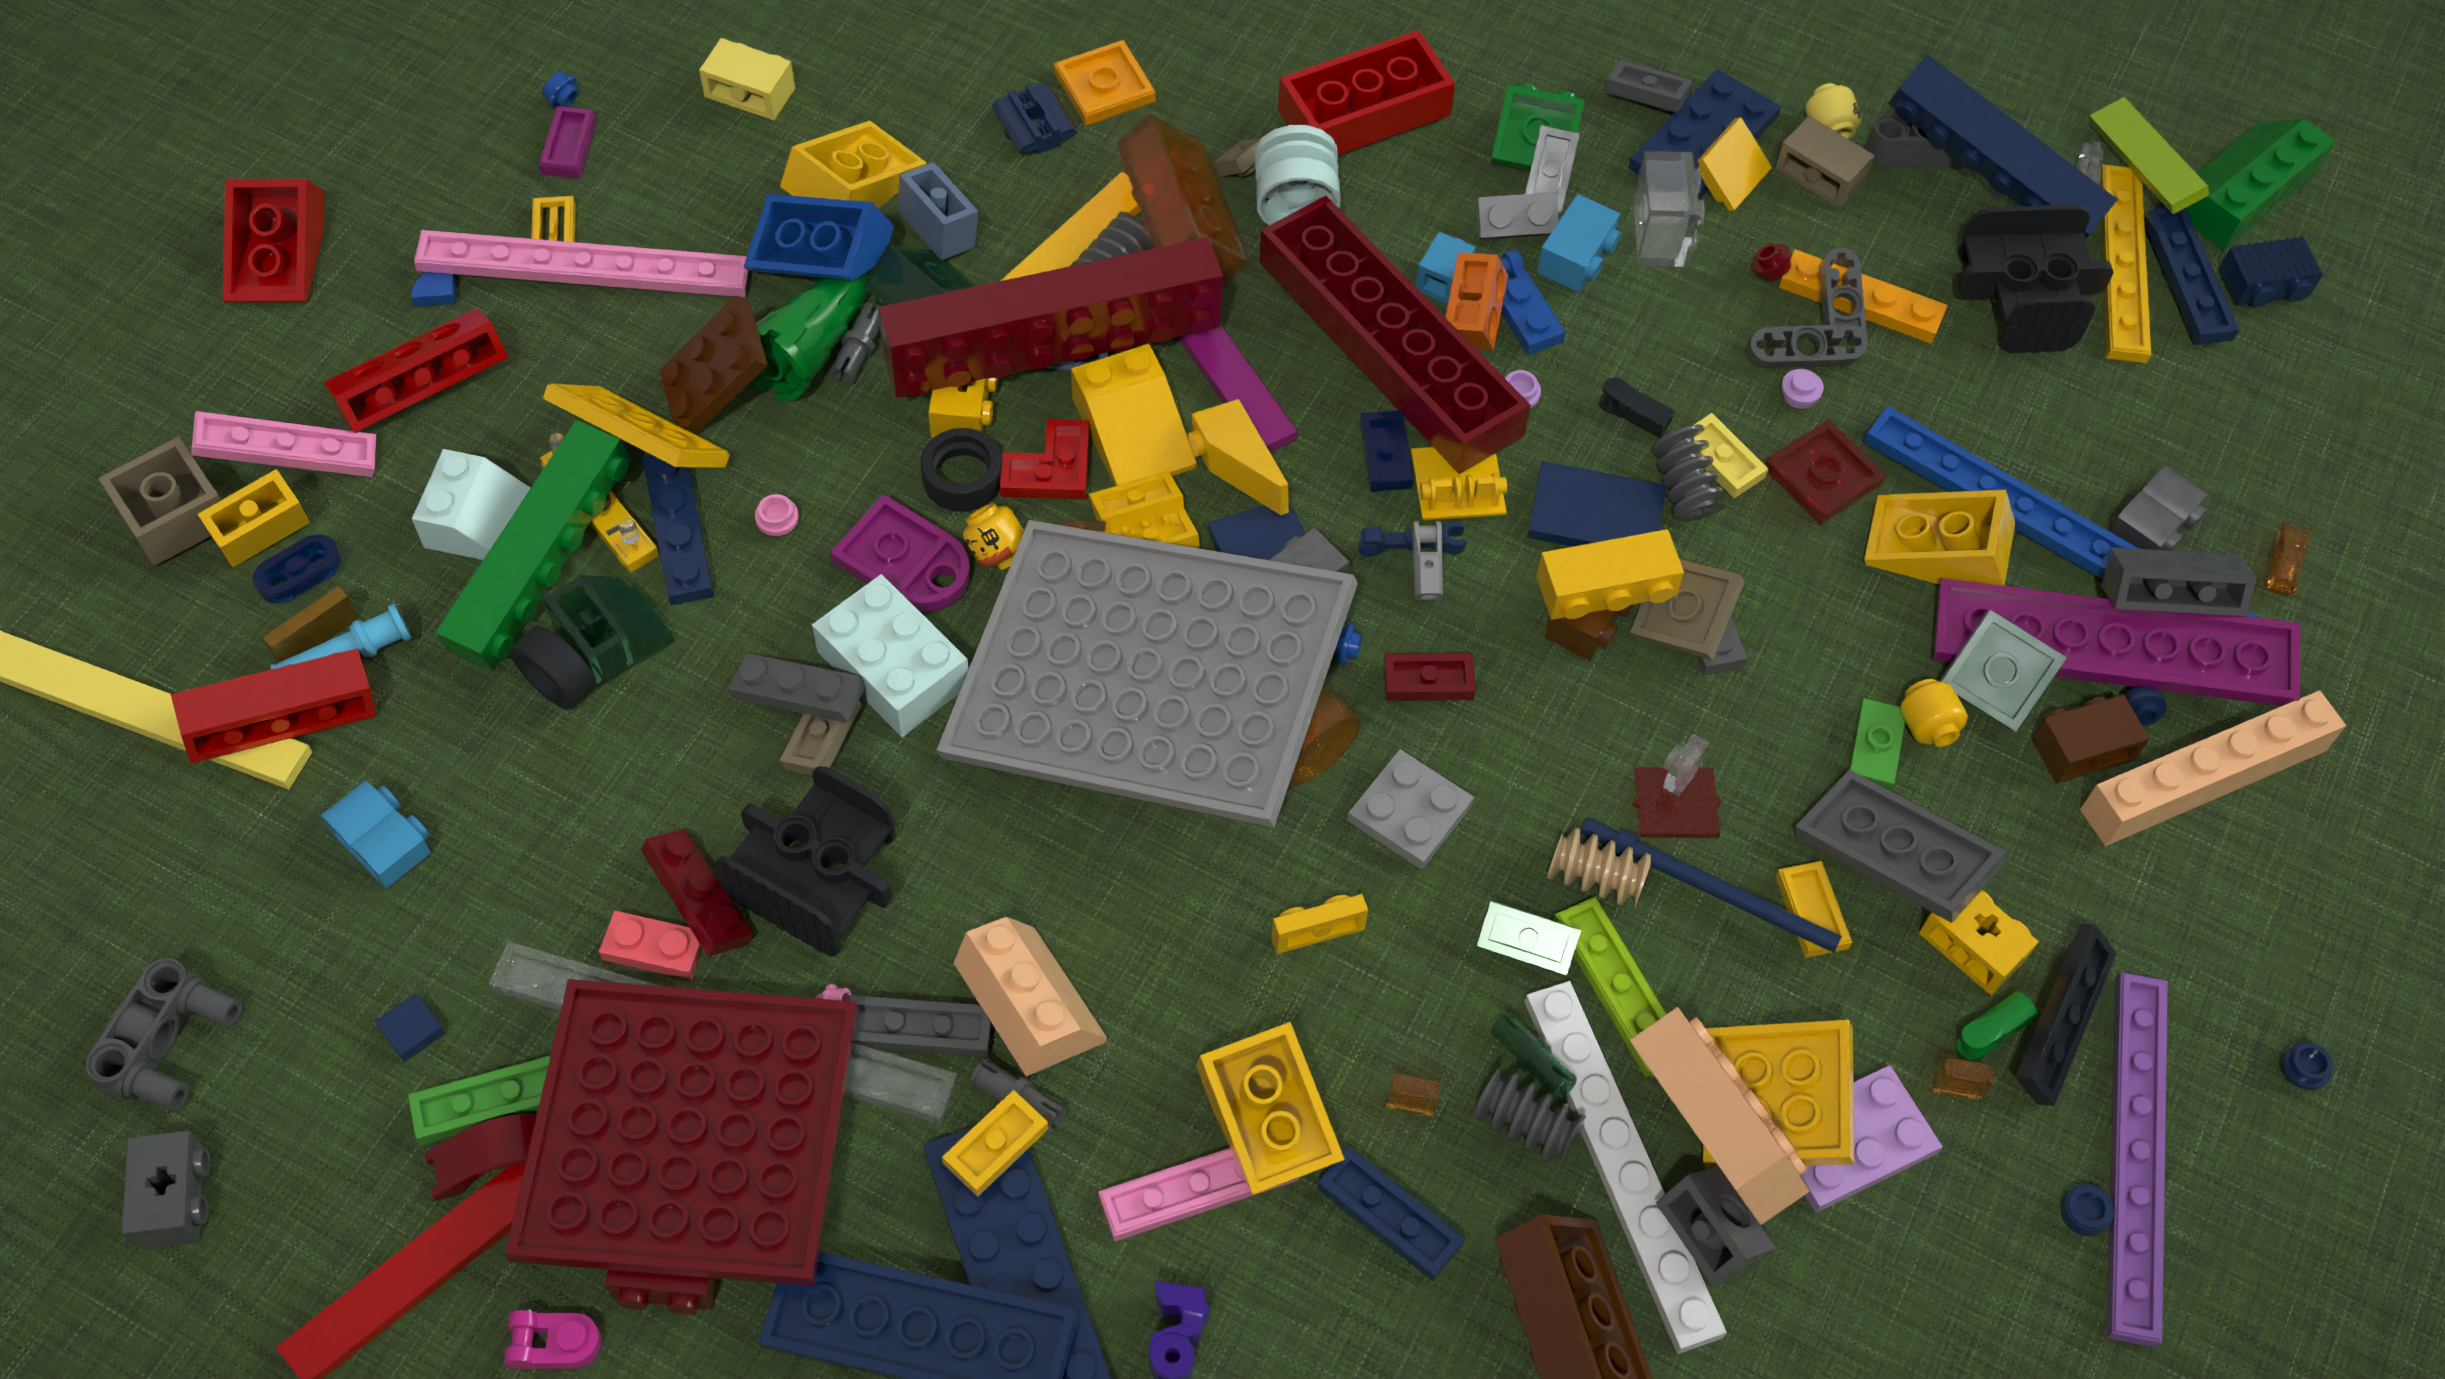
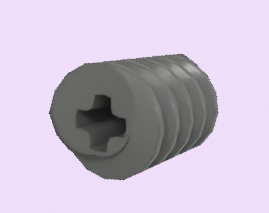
(1121, 237)
(1686, 474)
(1528, 1116)

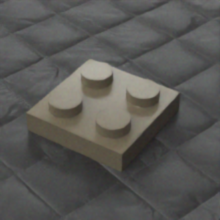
(1696, 616)

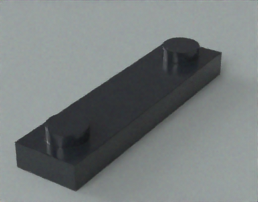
(2066, 1015)

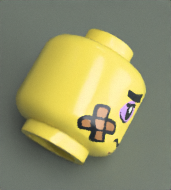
(1835, 108)

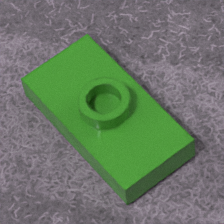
(1877, 742)

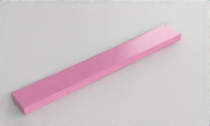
(581, 263)

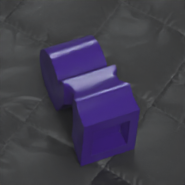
(1172, 1348)

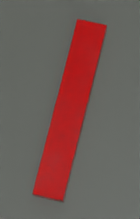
(404, 1279)

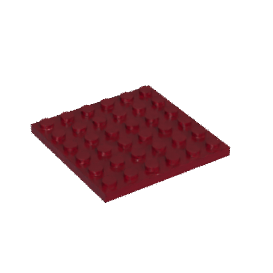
(685, 1133)

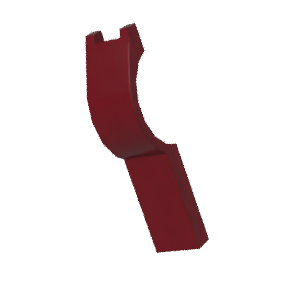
(479, 1151)

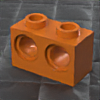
(1477, 298)

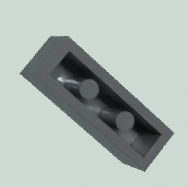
(2178, 581)

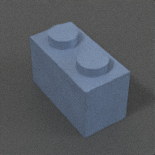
(937, 210)

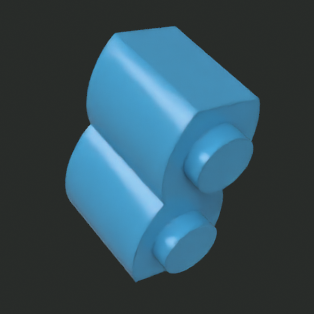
(377, 833)

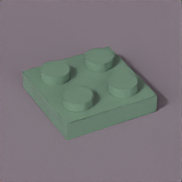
(2002, 669)

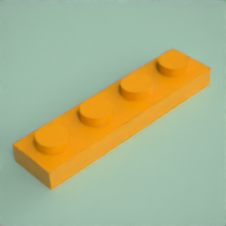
(1883, 302)

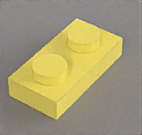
(1735, 464)

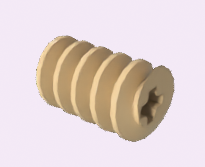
(1599, 867)

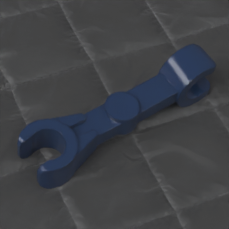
(1374, 541)

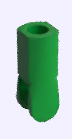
(1995, 1027)

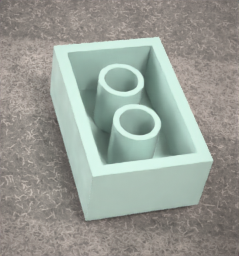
(895, 651)

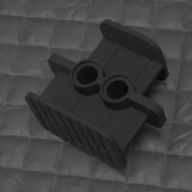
(2037, 270)
(793, 884)

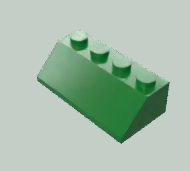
(2257, 177)

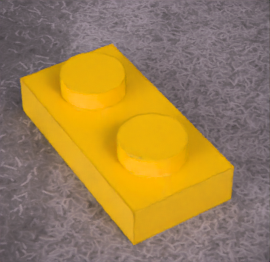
(1305, 927)
(995, 1143)

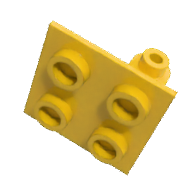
(1455, 495)

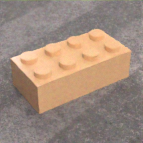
(1723, 1113)

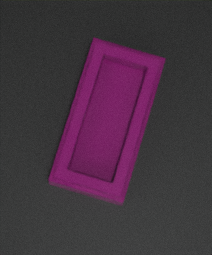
(568, 142)

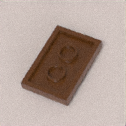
(713, 366)

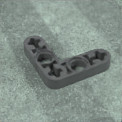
(1834, 327)

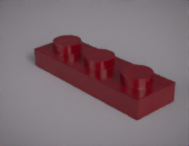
(696, 892)

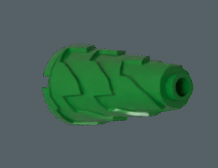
(804, 332)

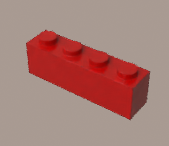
(273, 705)

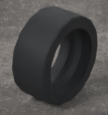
(966, 443)
(553, 667)

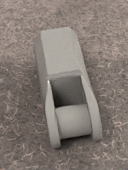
(1427, 565)

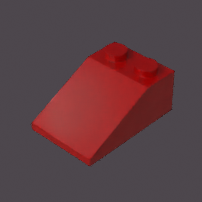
(271, 239)

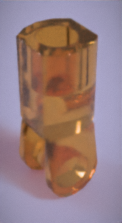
(2287, 559)

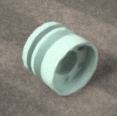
(1294, 170)

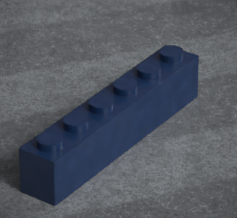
(1994, 143)

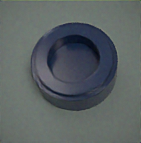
(2087, 1210)

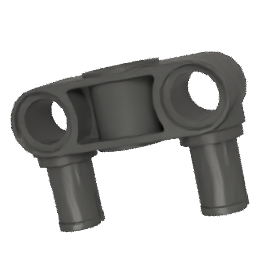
(146, 1029)

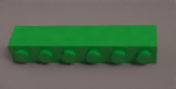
(534, 546)

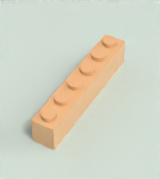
(2212, 767)

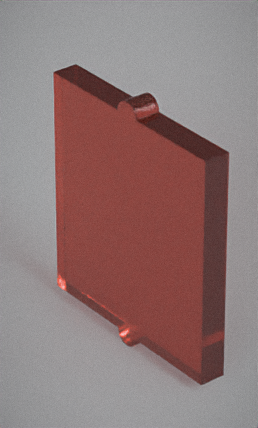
(1669, 816)

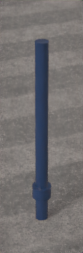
(1714, 886)

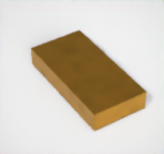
(311, 626)

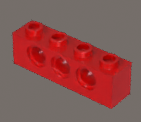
(415, 370)

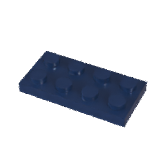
(1706, 117)

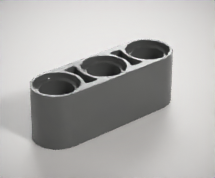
(1906, 145)

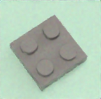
(1410, 809)

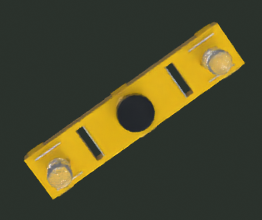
(616, 526)

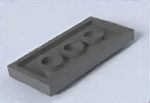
(1901, 845)

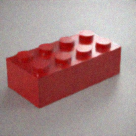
(1369, 92)

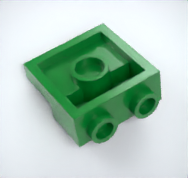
(1523, 114)

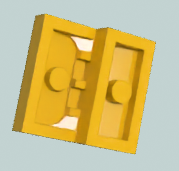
(1146, 510)

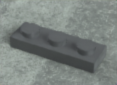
(796, 687)
(922, 1026)

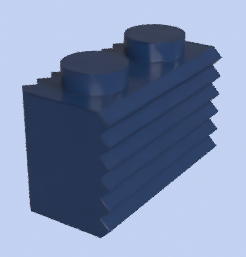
(2270, 271)

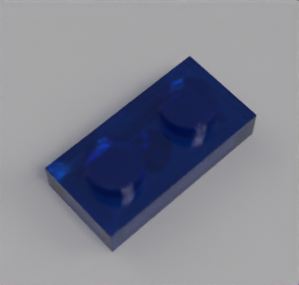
(1386, 451)

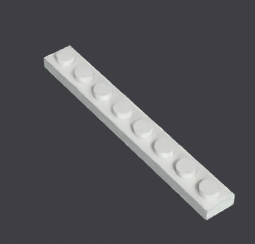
(1626, 1171)

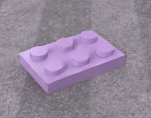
(1887, 1140)

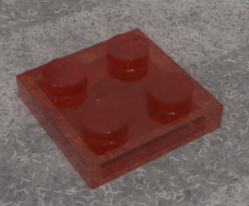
(1824, 471)

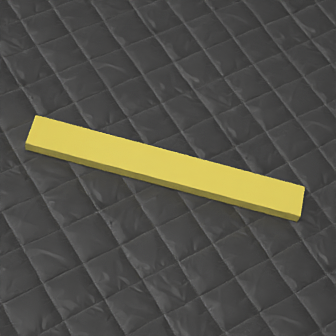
(131, 706)

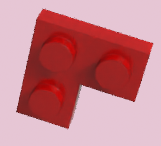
(1052, 475)

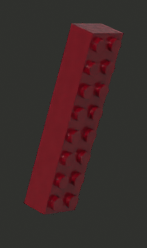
(1051, 317)
(1394, 334)

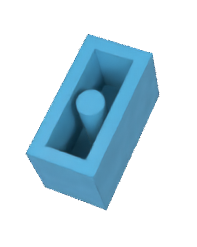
(1579, 243)

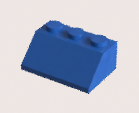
(818, 237)

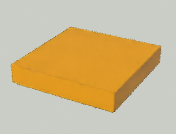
(1104, 82)

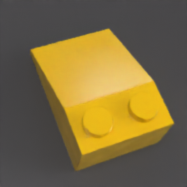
(849, 165)
(1132, 416)
(1943, 535)
(1269, 1108)

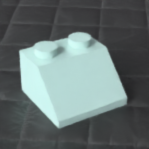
(466, 505)

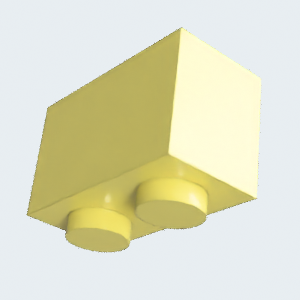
(747, 78)

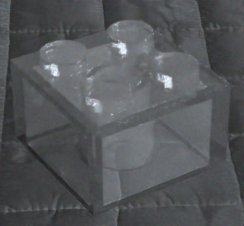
(1666, 208)

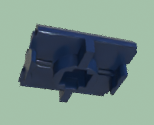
(1021, 108)

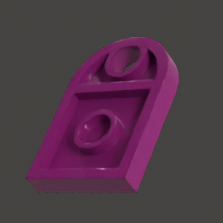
(906, 553)

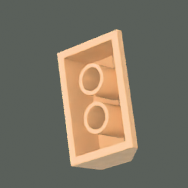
(1026, 994)

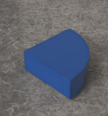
(434, 289)

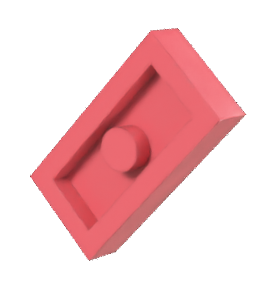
(651, 945)

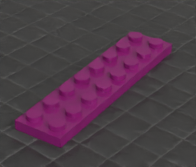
(2135, 648)

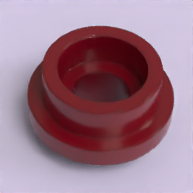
(1772, 261)

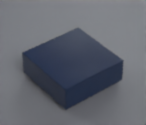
(409, 1027)

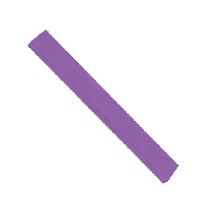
(2137, 1161)

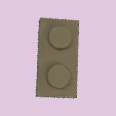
(815, 743)

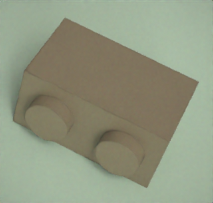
(1824, 162)

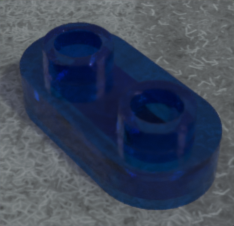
(297, 568)

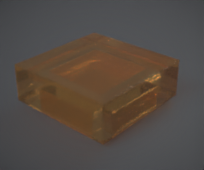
(1963, 1079)
(1413, 1094)

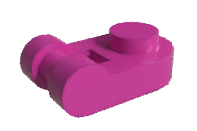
(570, 1343)

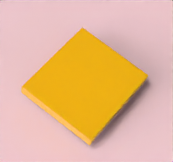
(1733, 165)

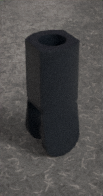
(1636, 407)

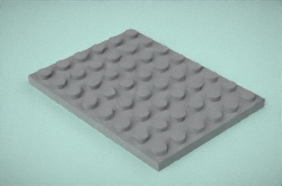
(1150, 671)

